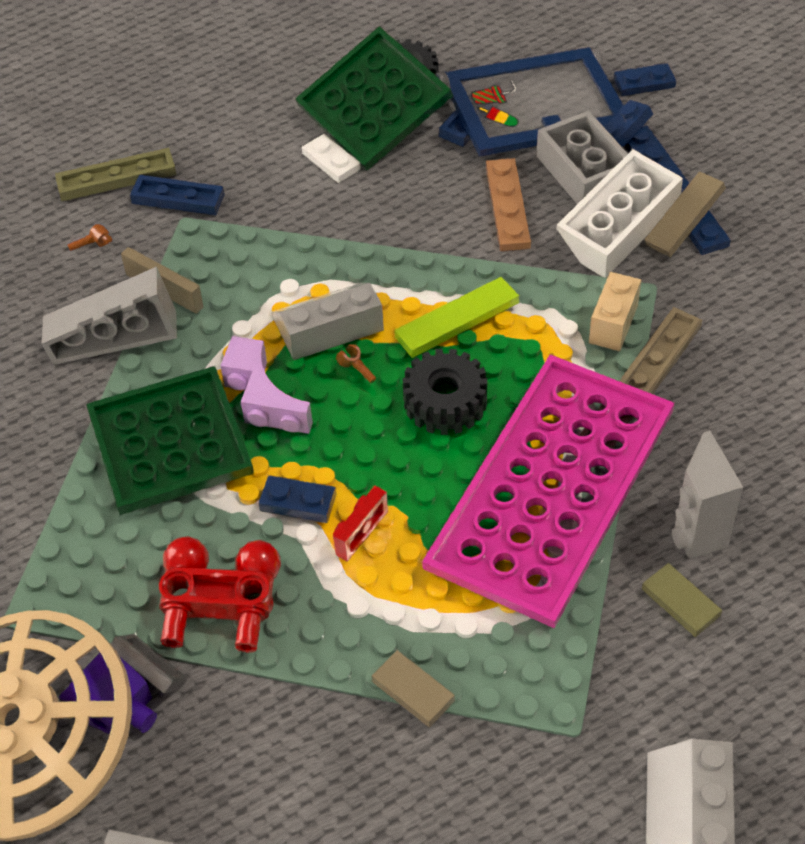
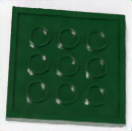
(373, 97)
(168, 440)

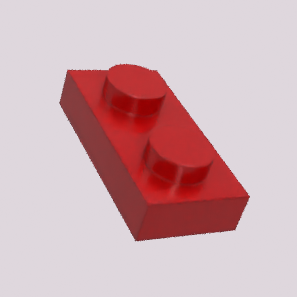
(366, 516)

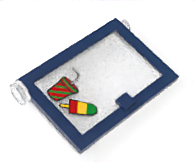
(514, 99)

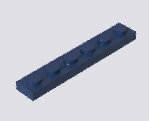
(707, 234)

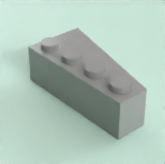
(111, 320)

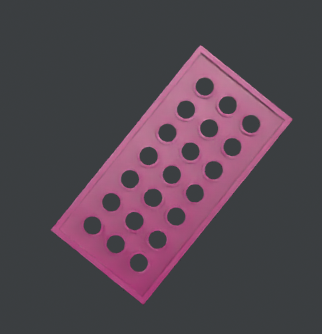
(594, 517)

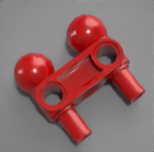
(216, 591)

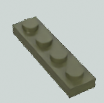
(114, 174)

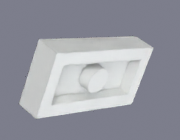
(331, 158)

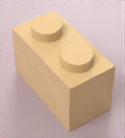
(614, 311)

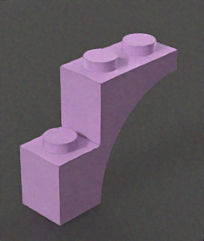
(262, 401)

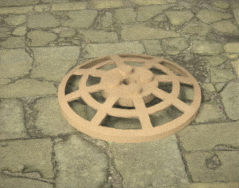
(40, 718)

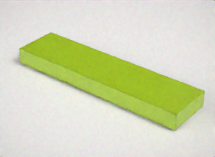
(456, 316)

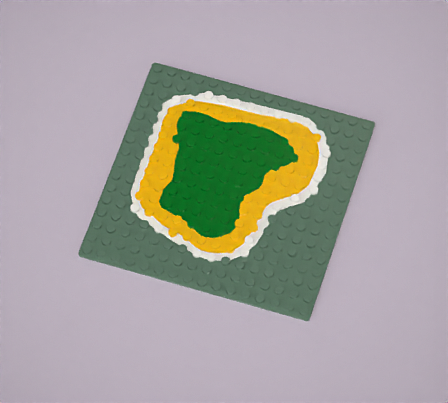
(330, 615)

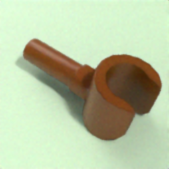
(97, 234)
(355, 353)

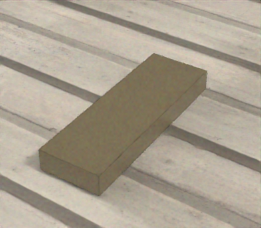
(685, 214)
(179, 288)

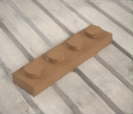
(508, 205)

